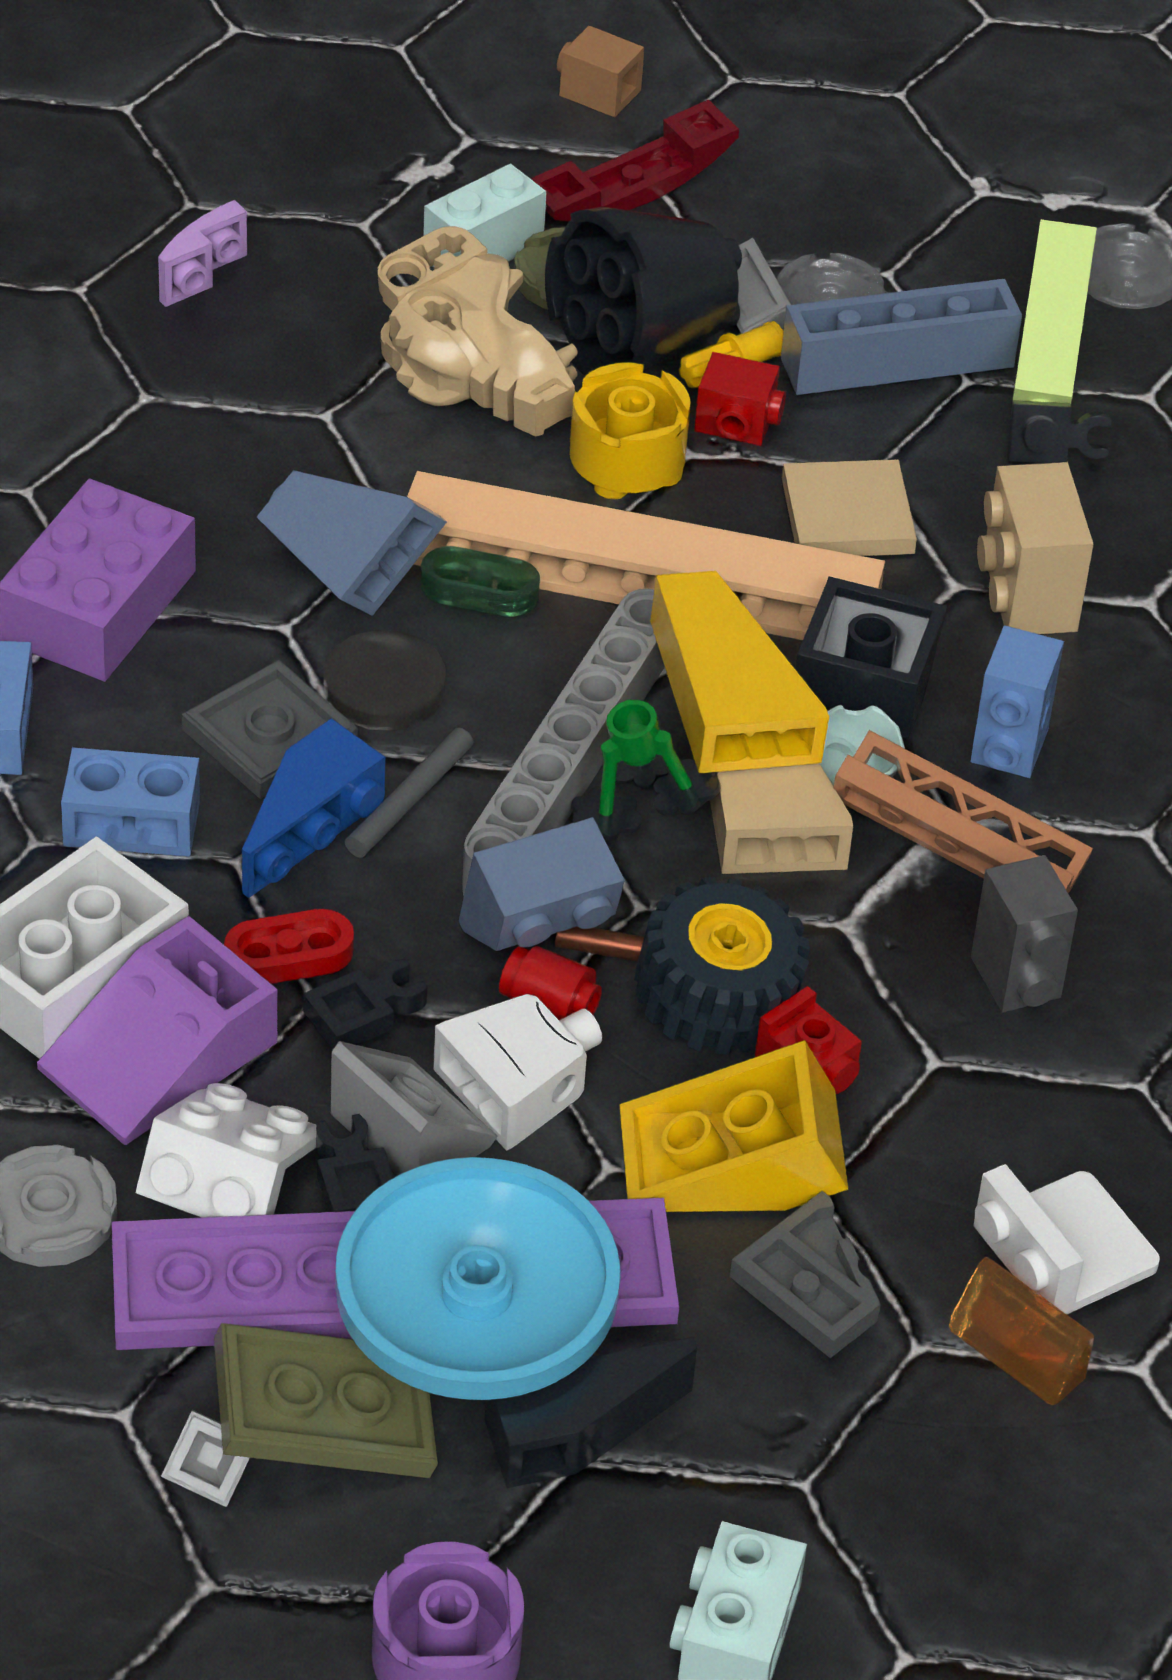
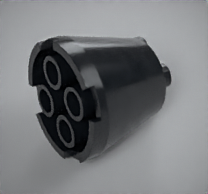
(639, 285)

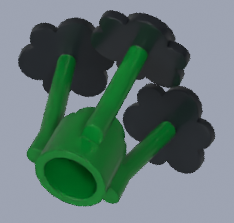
(640, 753)

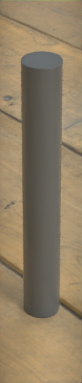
(409, 792)

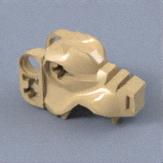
(459, 339)

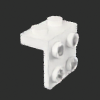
(223, 1153)
(1062, 1238)

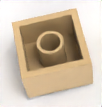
(1036, 548)

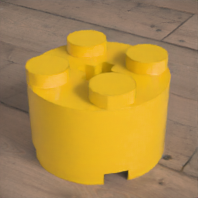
(629, 430)

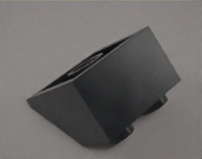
(871, 650)

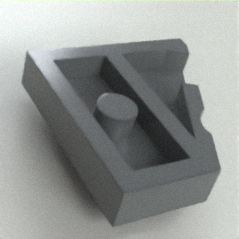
(810, 1277)

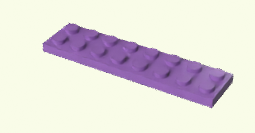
(280, 1271)

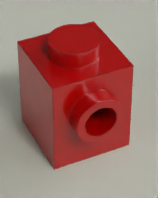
(738, 399)

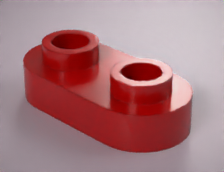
(294, 944)

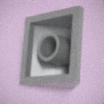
(403, 1108)

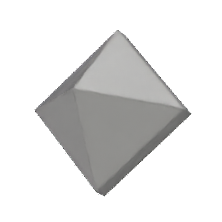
(200, 1463)

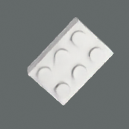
(72, 936)

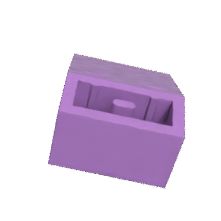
(163, 1029)

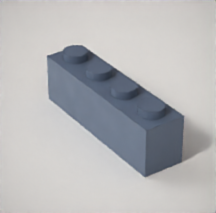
(900, 336)

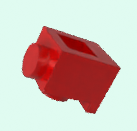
(828, 1039)

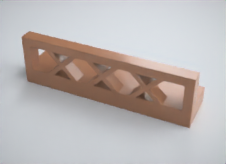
(940, 828)

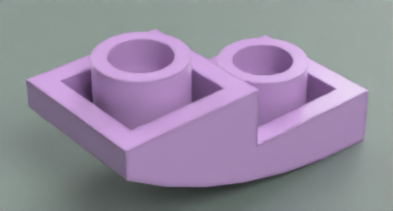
(199, 248)

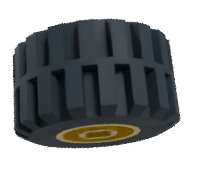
(719, 963)

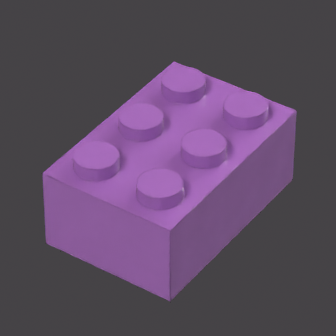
(97, 579)

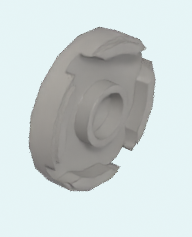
(54, 1206)

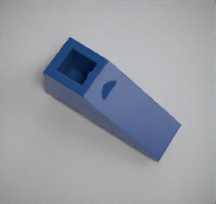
(314, 796)

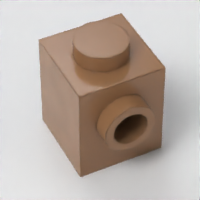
(601, 71)

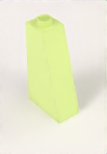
(1055, 312)

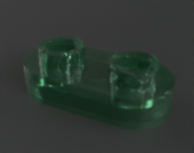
(480, 581)

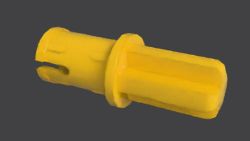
(754, 345)

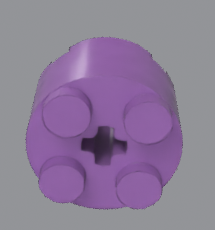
(447, 1617)

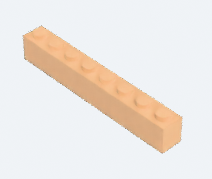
(614, 551)

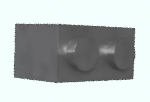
(1023, 933)

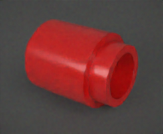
(556, 981)

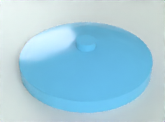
(477, 1278)

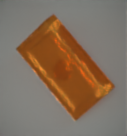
(1022, 1333)

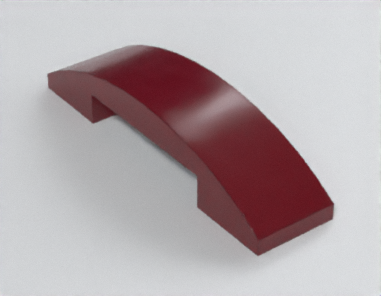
(642, 175)

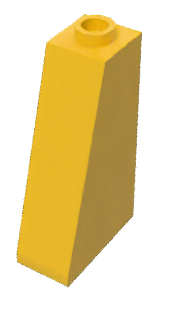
(731, 681)

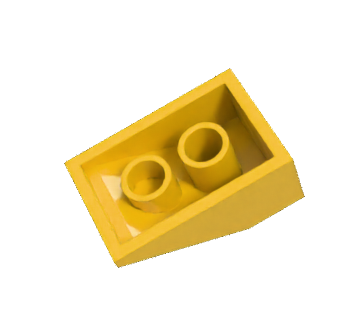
(738, 1137)

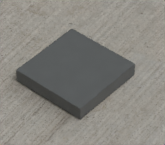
(257, 722)

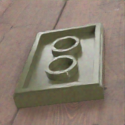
(318, 1404)

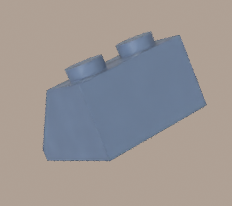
(541, 886)

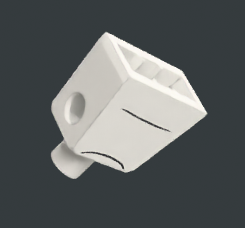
(515, 1063)

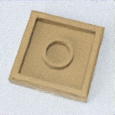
(850, 507)

